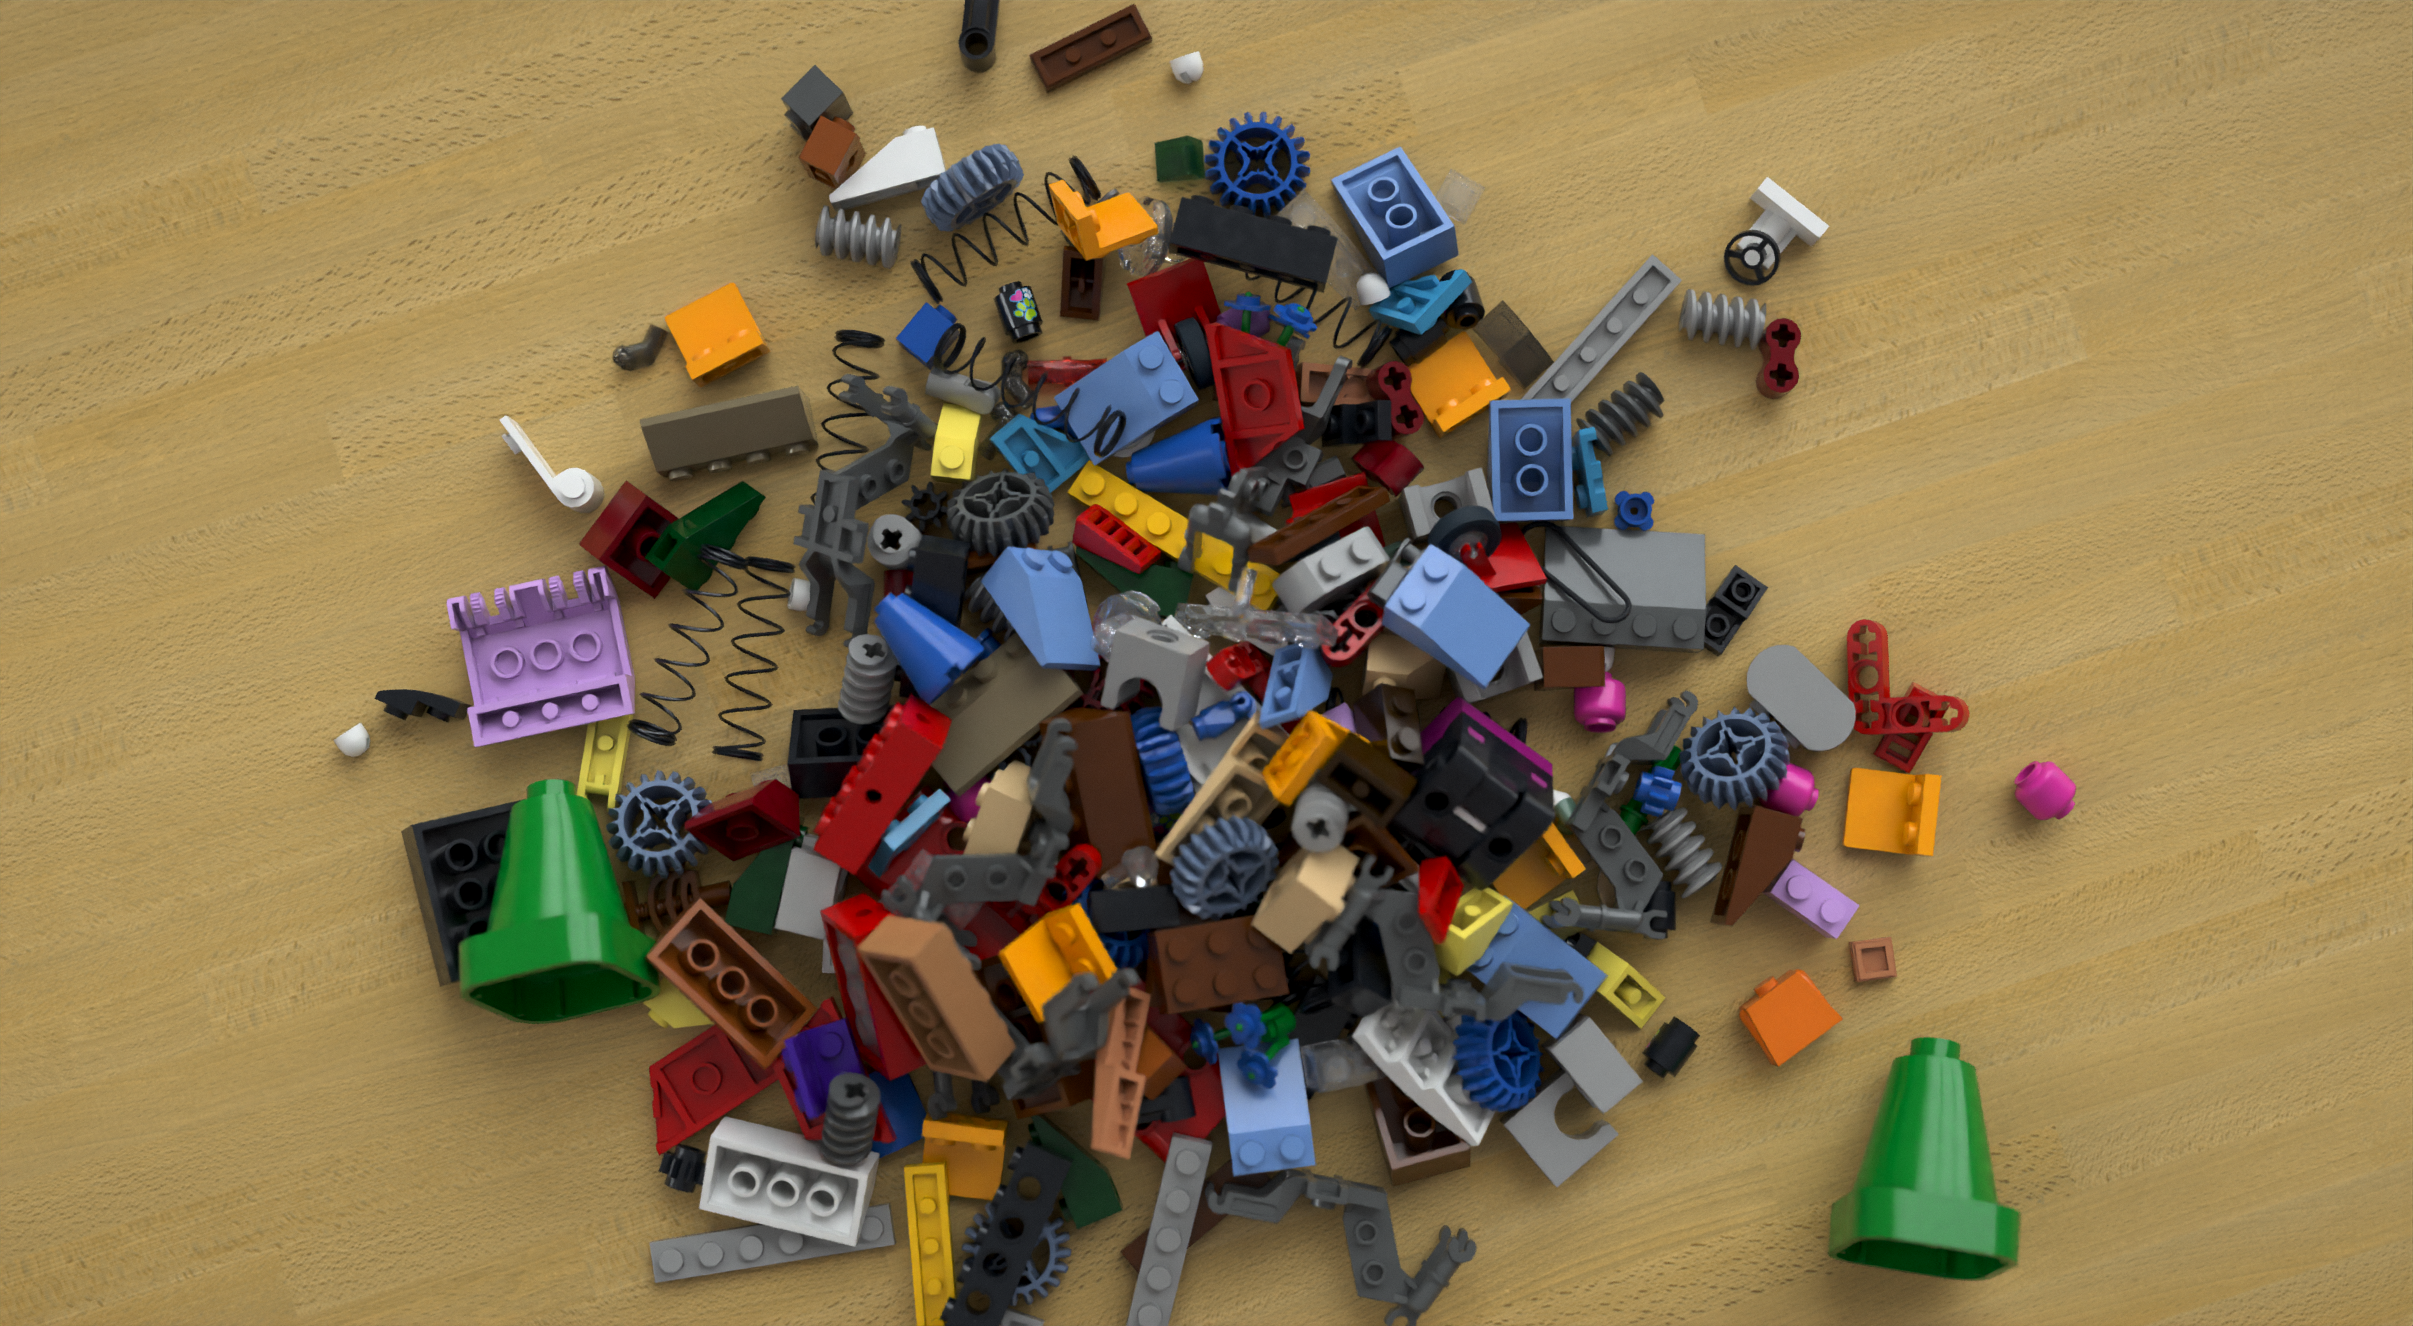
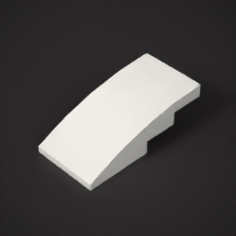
(1418, 1056)

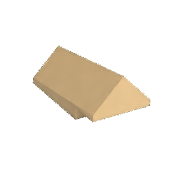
(1232, 787)

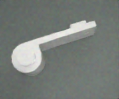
(571, 487)

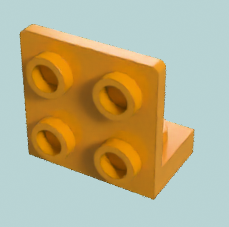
(1102, 226)
(716, 334)
(1454, 385)
(1302, 755)
(1891, 812)
(1539, 869)
(1052, 954)
(972, 1152)

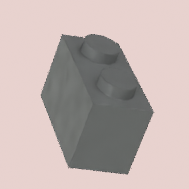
(811, 98)

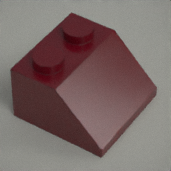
(627, 534)
(749, 820)

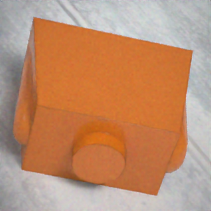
(1787, 1015)

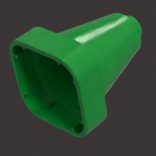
(556, 920)
(1927, 1178)

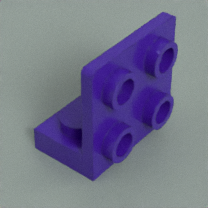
(817, 1058)

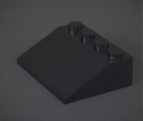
(456, 878)

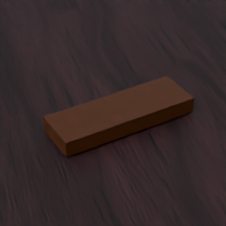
(1090, 48)

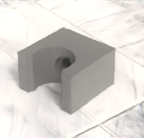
(1418, 502)
(1163, 657)
(1517, 671)
(809, 886)
(1592, 1063)
(1537, 1133)

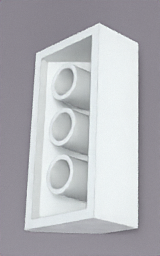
(785, 1182)

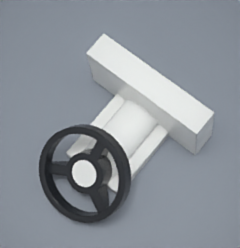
(1772, 232)

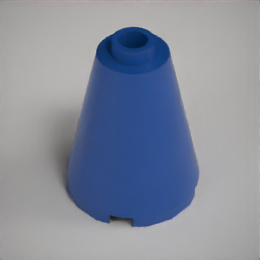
(1183, 463)
(925, 645)

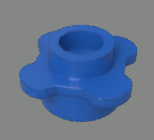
(1642, 502)

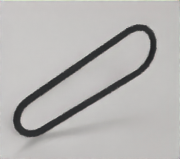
(1598, 570)

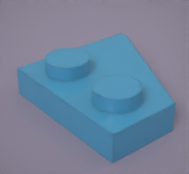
(1419, 302)
(1039, 451)
(1590, 491)
(903, 835)

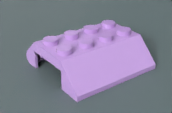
(545, 657)

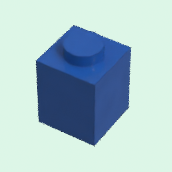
(925, 331)

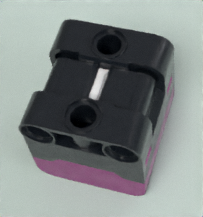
(1476, 794)

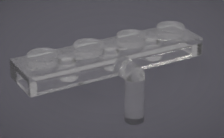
(1242, 622)

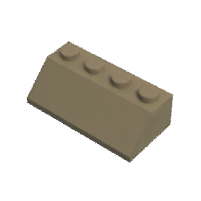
(730, 433)
(998, 711)

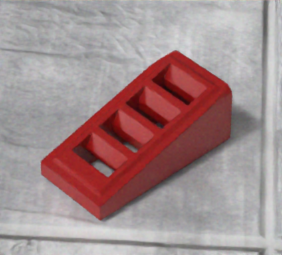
(1113, 540)
(1895, 758)
(1438, 896)

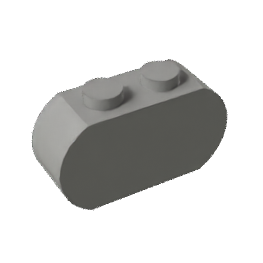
(1331, 572)
(1799, 699)

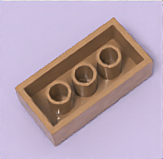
(937, 997)

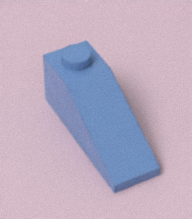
(1295, 684)

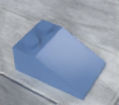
(1396, 217)
(1137, 381)
(1530, 460)
(1044, 606)
(1454, 617)
(1531, 943)
(1267, 1125)

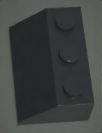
(825, 750)

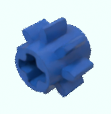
(1657, 791)

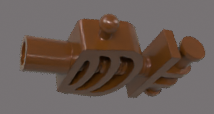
(713, 895)

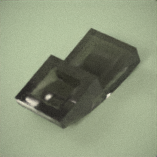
(1513, 344)

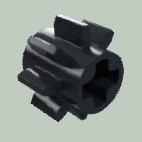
(920, 497)
(684, 1168)

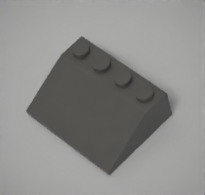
(1655, 569)

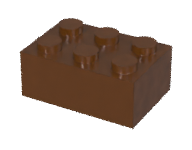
(1214, 965)

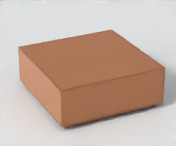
(1872, 959)

